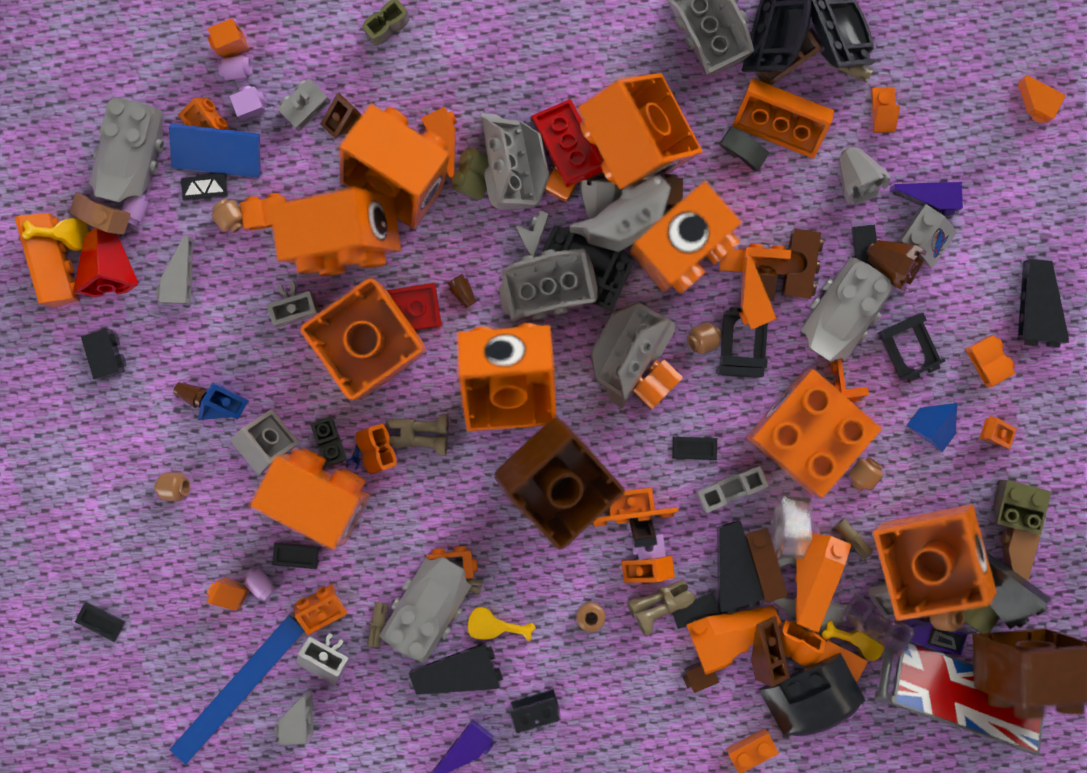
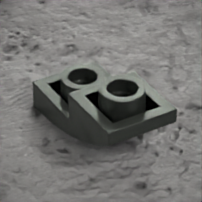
(744, 147)
(328, 441)

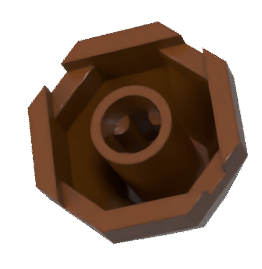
(896, 261)

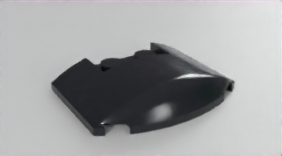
(842, 32)
(778, 34)
(609, 266)
(814, 698)

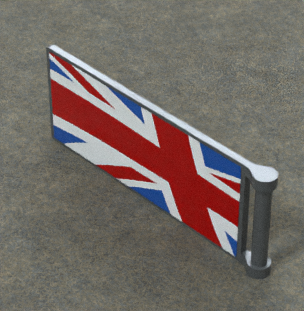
(945, 691)

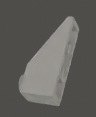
(177, 278)

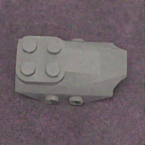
(714, 32)
(126, 149)
(516, 163)
(628, 216)
(548, 284)
(846, 309)
(627, 346)
(426, 608)

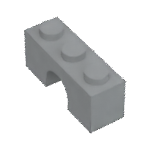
(732, 487)

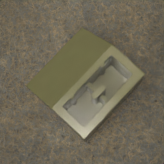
(1021, 506)

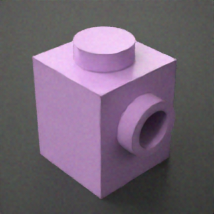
(248, 102)
(649, 552)

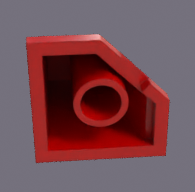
(103, 266)

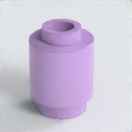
(235, 67)
(137, 208)
(259, 584)

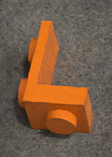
(853, 394)
(469, 564)

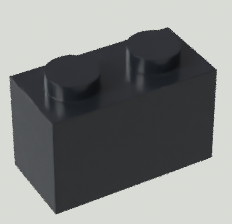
(103, 354)

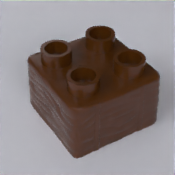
(558, 483)
(1031, 671)

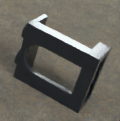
(726, 357)
(932, 358)
(533, 708)

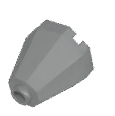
(861, 176)
(598, 195)

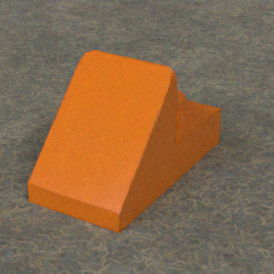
(884, 110)
(998, 432)

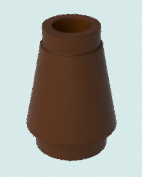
(462, 290)
(189, 393)

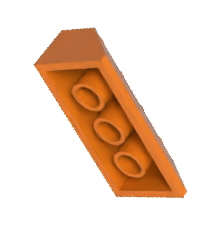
(783, 118)
(48, 263)

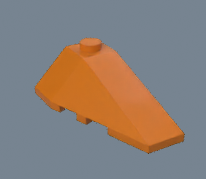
(818, 578)
(725, 636)

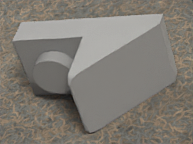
(532, 239)
(881, 598)

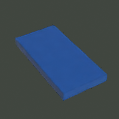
(215, 150)

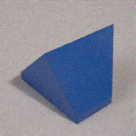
(221, 403)
(935, 424)

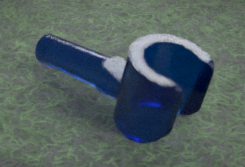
(355, 457)

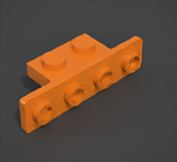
(778, 258)
(634, 504)

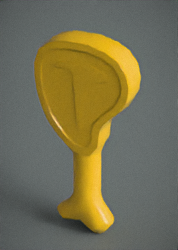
(69, 232)
(485, 626)
(866, 646)

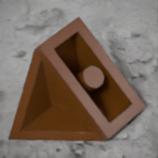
(340, 117)

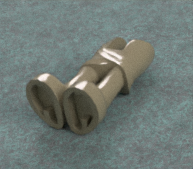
(408, 436)
(674, 596)

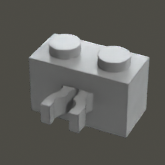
(303, 104)
(292, 308)
(322, 659)

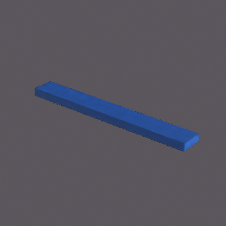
(237, 689)

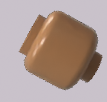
(227, 215)
(704, 338)
(866, 474)
(172, 486)
(948, 621)
(594, 624)

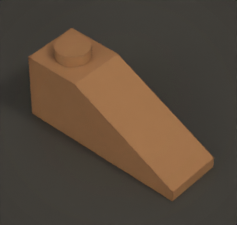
(99, 214)
(1019, 550)

